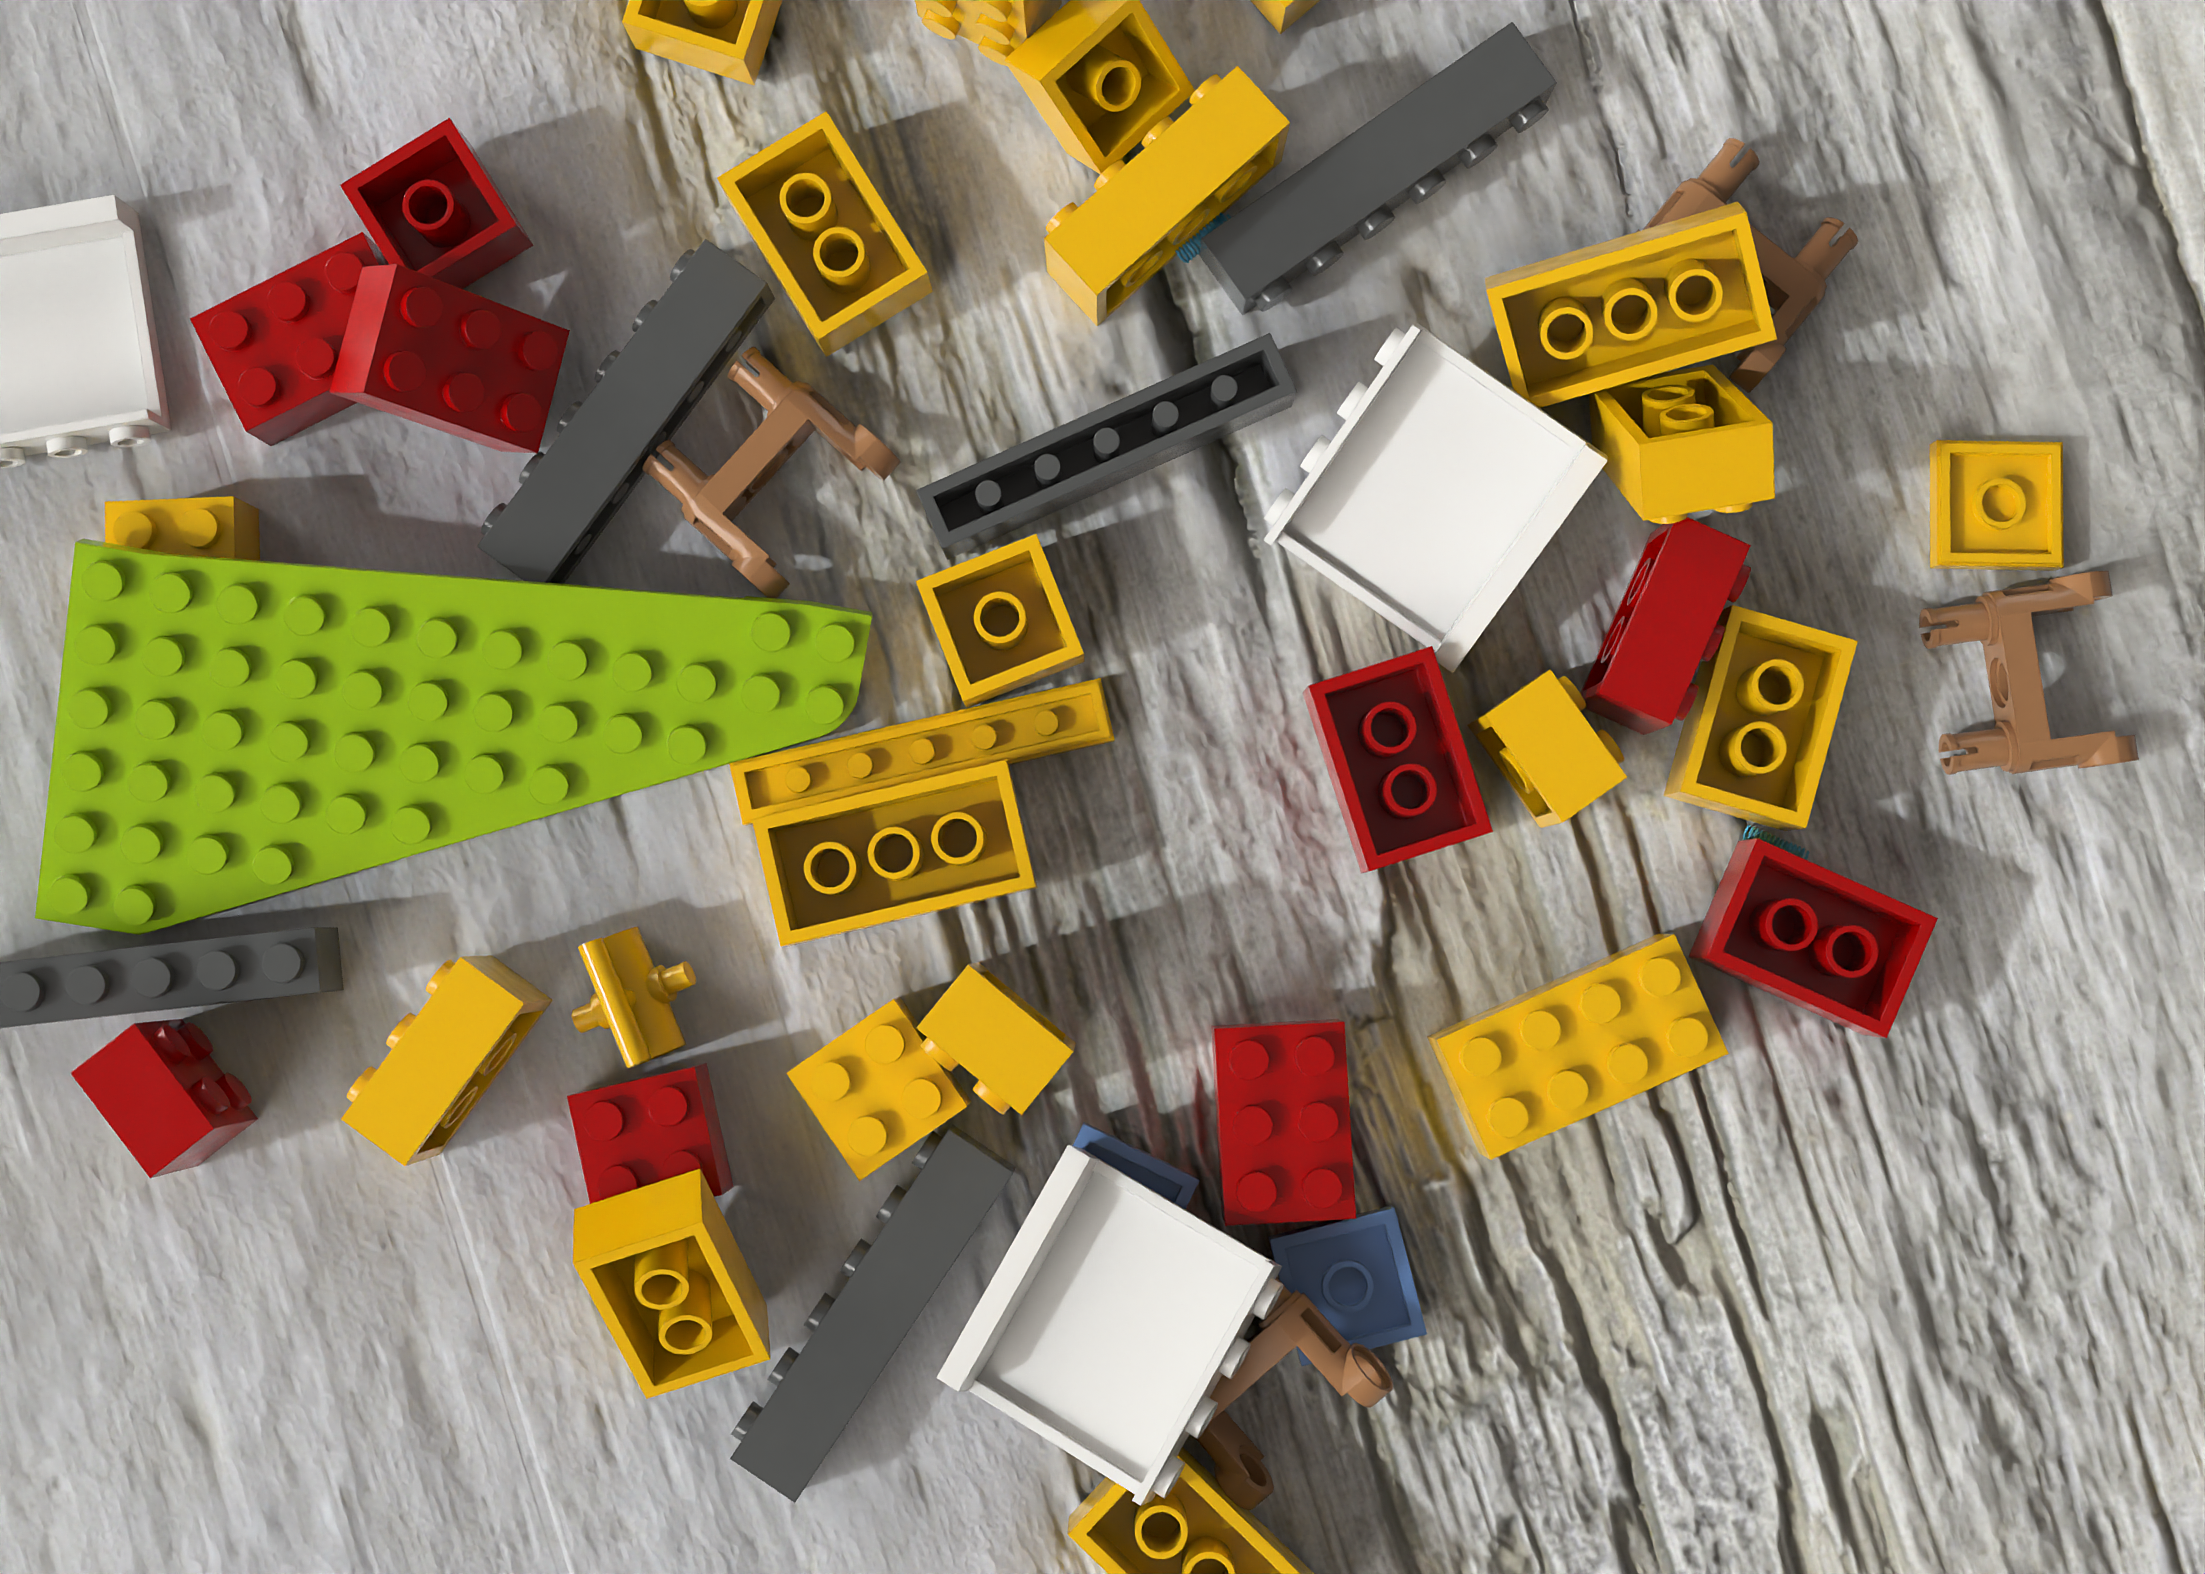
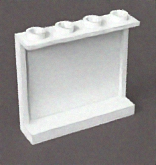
(76, 332)
(1434, 493)
(1113, 1323)

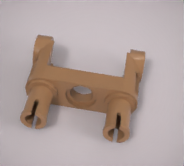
(1790, 283)
(792, 416)
(2021, 727)
(1289, 1324)

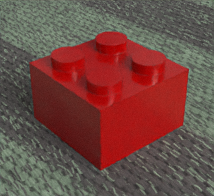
(437, 209)
(165, 1095)
(649, 1132)

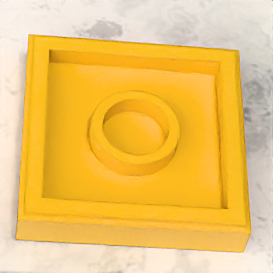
(1996, 505)

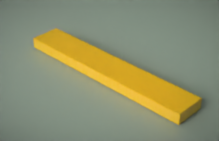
(924, 748)

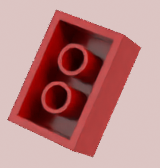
(284, 338)
(449, 359)
(1666, 626)
(1396, 760)
(1813, 937)
(1283, 1122)

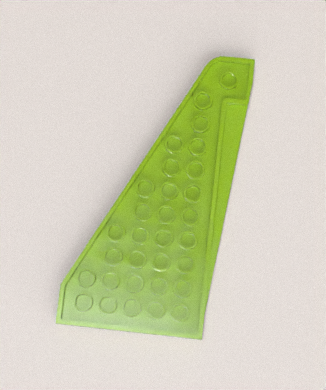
(321, 720)

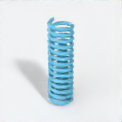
(1210, 227)
(1785, 845)

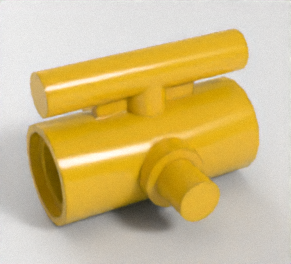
(632, 996)

